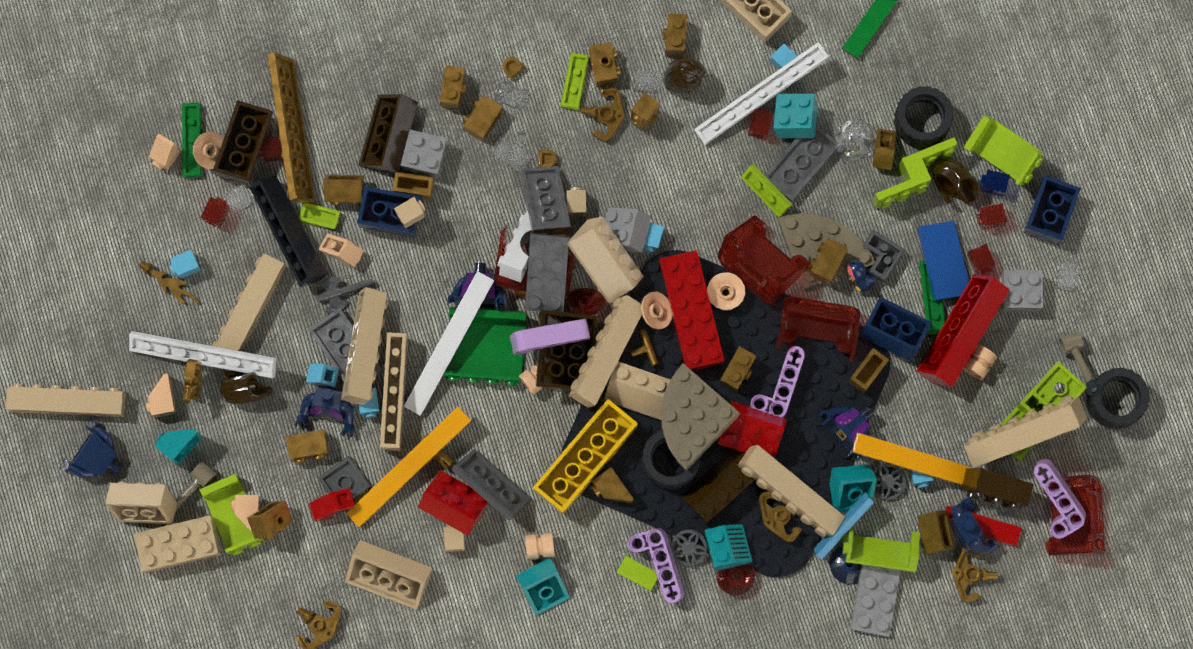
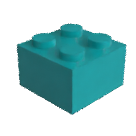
(795, 115)

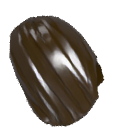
(683, 75)
(955, 181)
(243, 388)

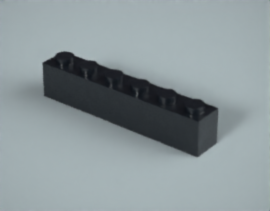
(288, 231)

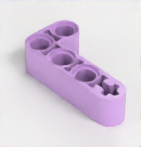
(548, 336)
(783, 382)
(1056, 495)
(661, 566)

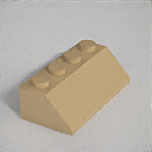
(605, 259)
(637, 390)
(388, 574)

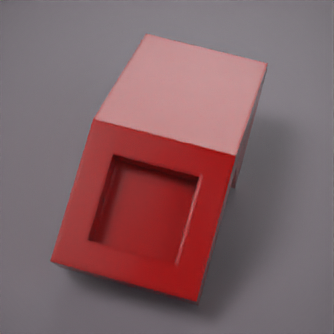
(329, 504)

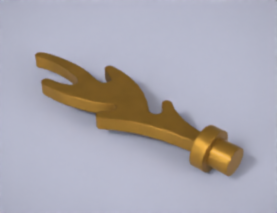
(172, 283)

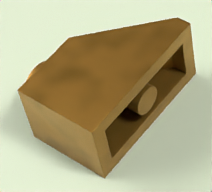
(884, 149)
(611, 487)

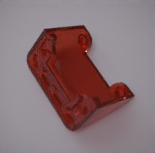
(760, 262)
(1090, 537)

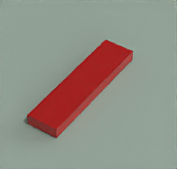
(991, 528)

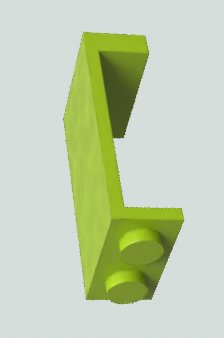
(1005, 149)
(231, 529)
(882, 551)

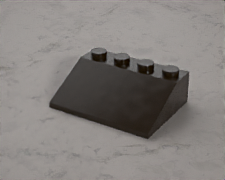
(560, 364)

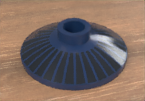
(841, 571)

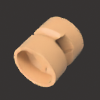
(979, 362)
(529, 379)
(539, 546)

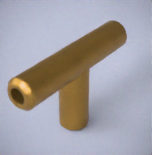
(647, 348)

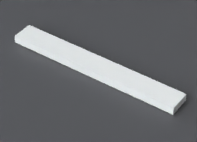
(761, 93)
(449, 343)
(206, 354)

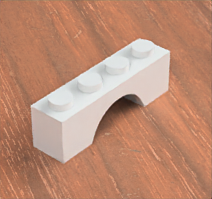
(515, 261)

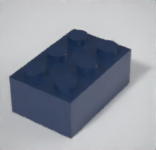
(1051, 210)
(379, 215)
(895, 329)

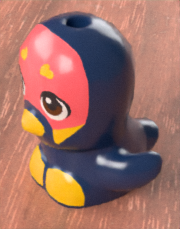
(859, 276)

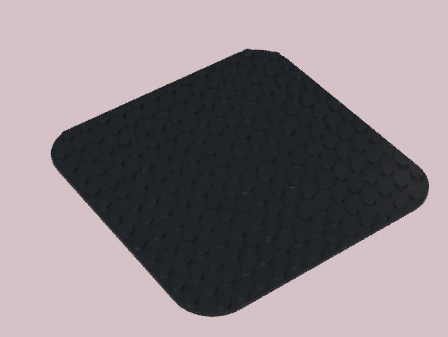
(805, 445)

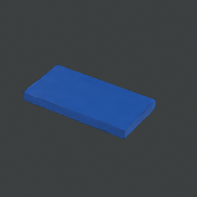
(943, 260)

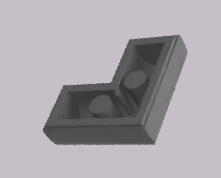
(887, 253)

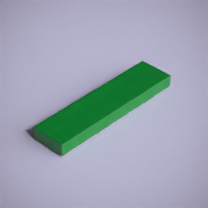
(868, 27)
(190, 132)
(932, 309)

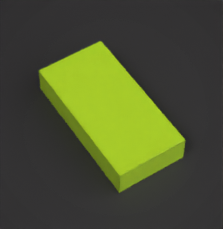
(319, 216)
(637, 573)

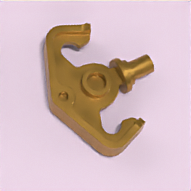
(611, 115)
(193, 380)
(776, 518)
(969, 574)
(321, 627)

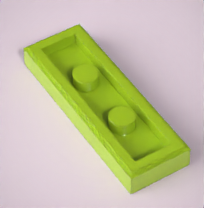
(574, 81)
(766, 190)

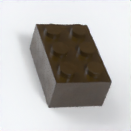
(996, 488)

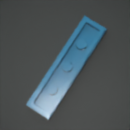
(851, 518)

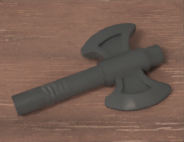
(333, 293)

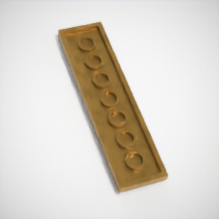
(291, 129)

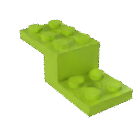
(914, 173)
(1045, 394)

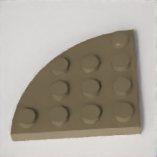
(806, 232)
(693, 416)

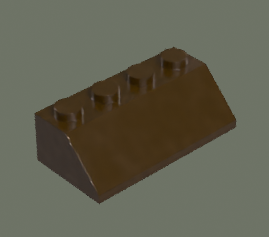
(388, 133)
(242, 142)
(717, 487)

